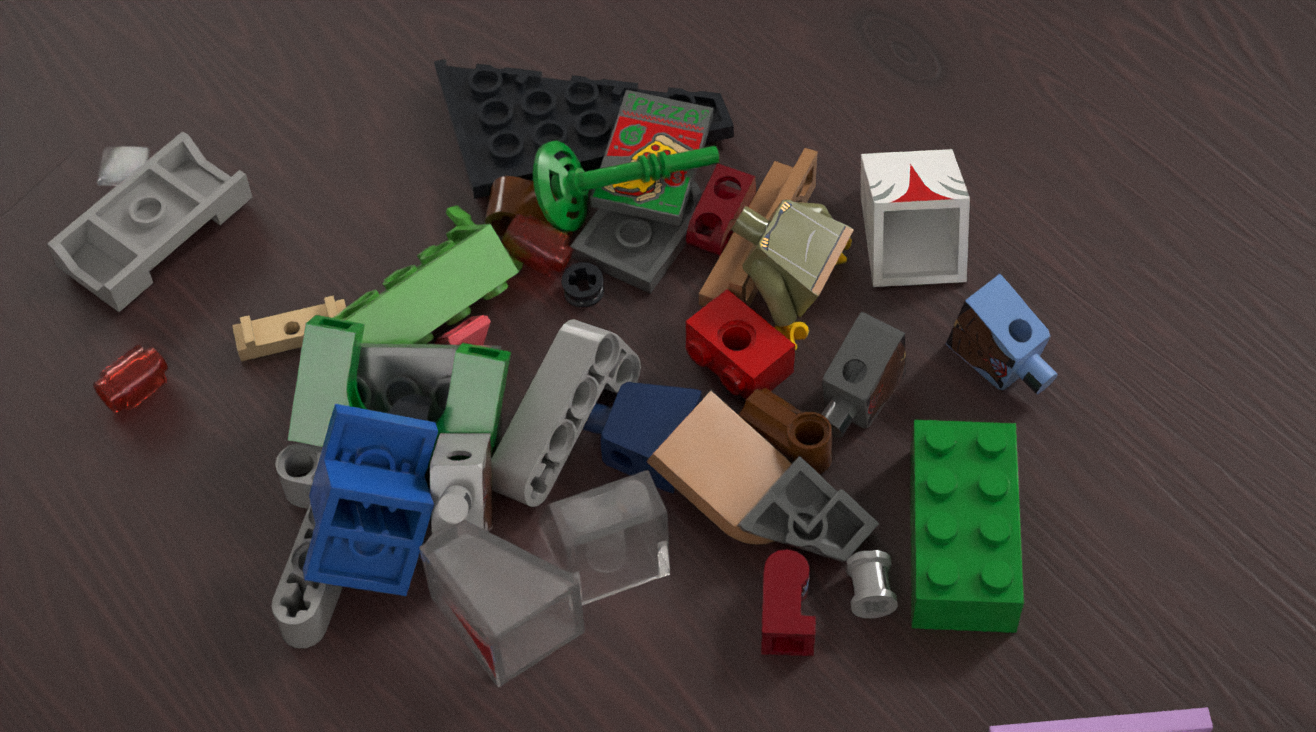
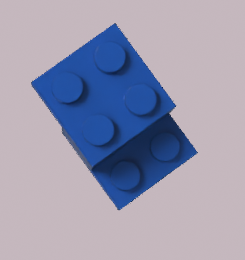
(370, 500)

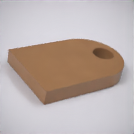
(719, 465)

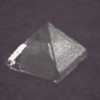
(119, 163)

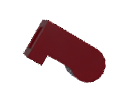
(719, 208)
(783, 592)

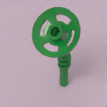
(578, 182)

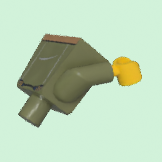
(792, 258)

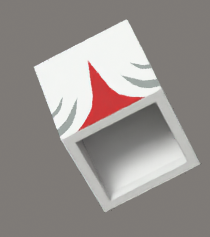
(915, 217)

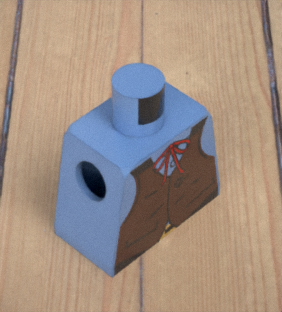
(1002, 338)

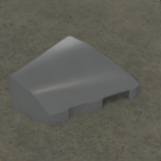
(809, 515)

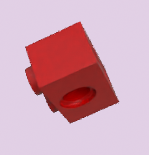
(730, 324)

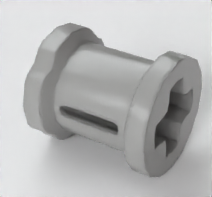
(871, 584)

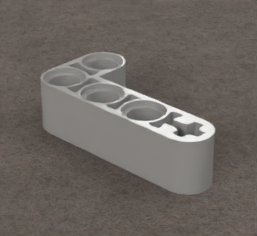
(557, 407)
(296, 625)

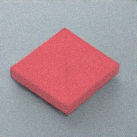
(470, 331)

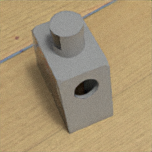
(461, 487)

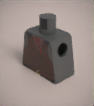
(863, 374)

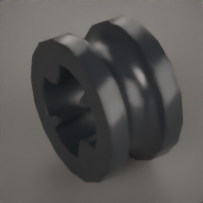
(579, 272)

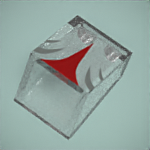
(501, 599)

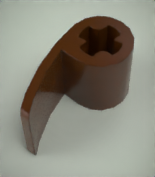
(513, 197)

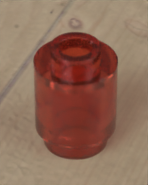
(537, 245)
(131, 378)

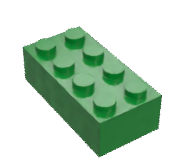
(965, 527)

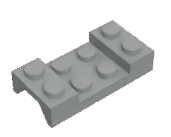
(146, 220)

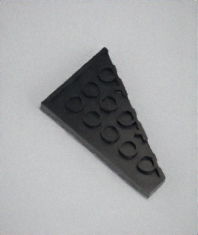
(512, 112)

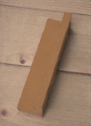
(779, 184)

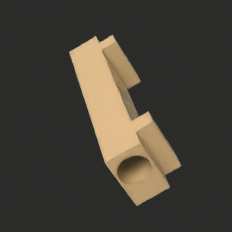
(273, 333)

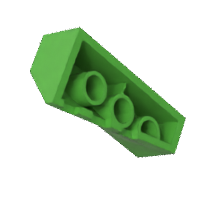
(437, 290)

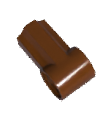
(790, 429)

